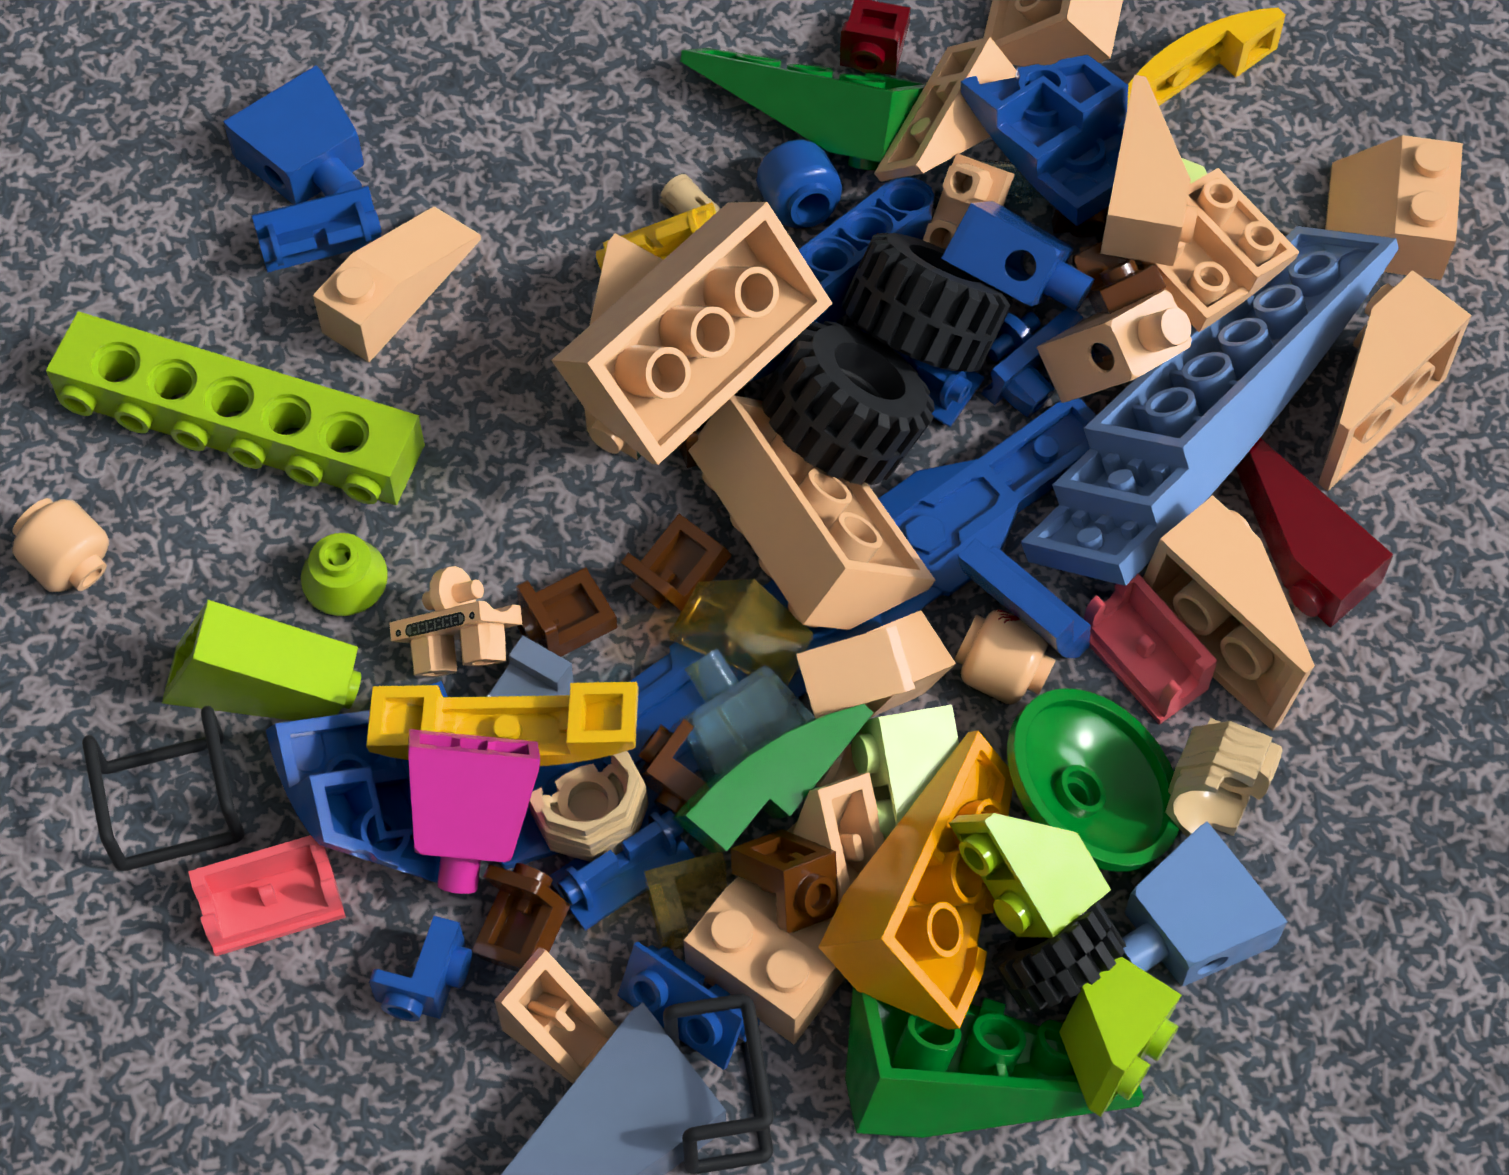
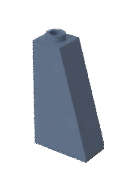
(624, 1109)

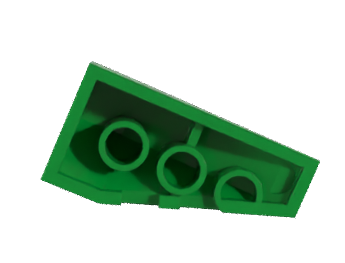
(841, 115)

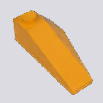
(917, 907)

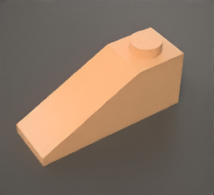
(941, 118)
(1149, 187)
(390, 280)

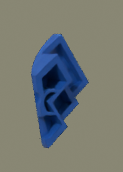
(1058, 129)
(348, 794)

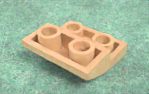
(1229, 254)

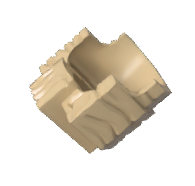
(1219, 774)
(592, 809)

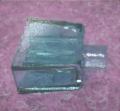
(736, 712)

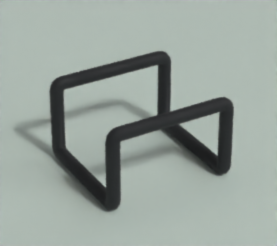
(98, 765)
(757, 1084)

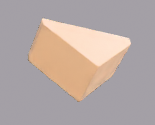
(855, 671)
(843, 820)
(553, 1016)

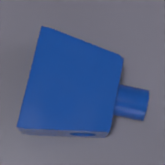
(298, 139)
(993, 246)

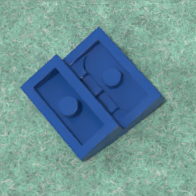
(1026, 598)

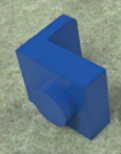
(440, 966)

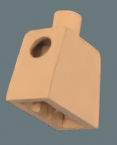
(1137, 335)

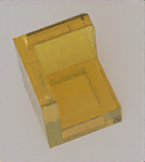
(683, 894)

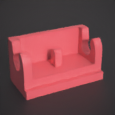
(1149, 648)
(266, 894)

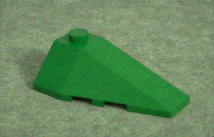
(940, 1081)

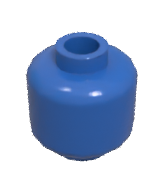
(799, 183)

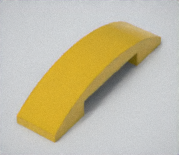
(1231, 41)
(571, 728)

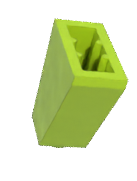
(260, 667)

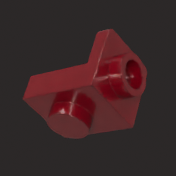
(874, 36)

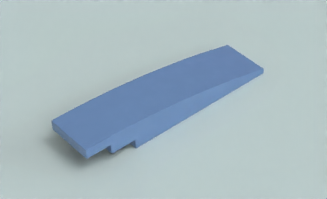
(1199, 413)

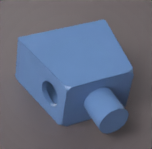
(1199, 912)

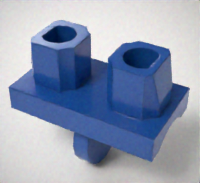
(1017, 374)

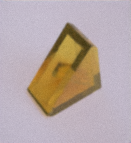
(744, 626)

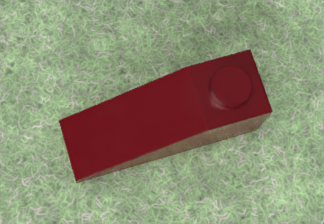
(1316, 546)

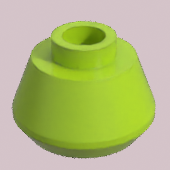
(343, 575)

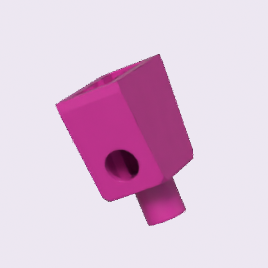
(468, 800)

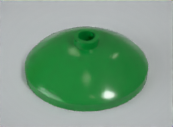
(1093, 773)

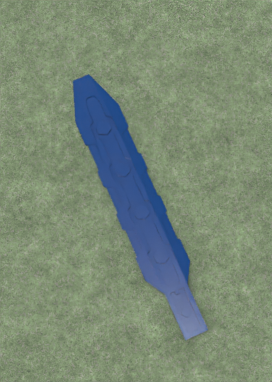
(939, 516)

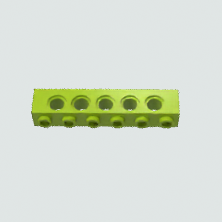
(102, 351)

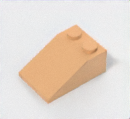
(1397, 364)
(1230, 598)
(749, 955)

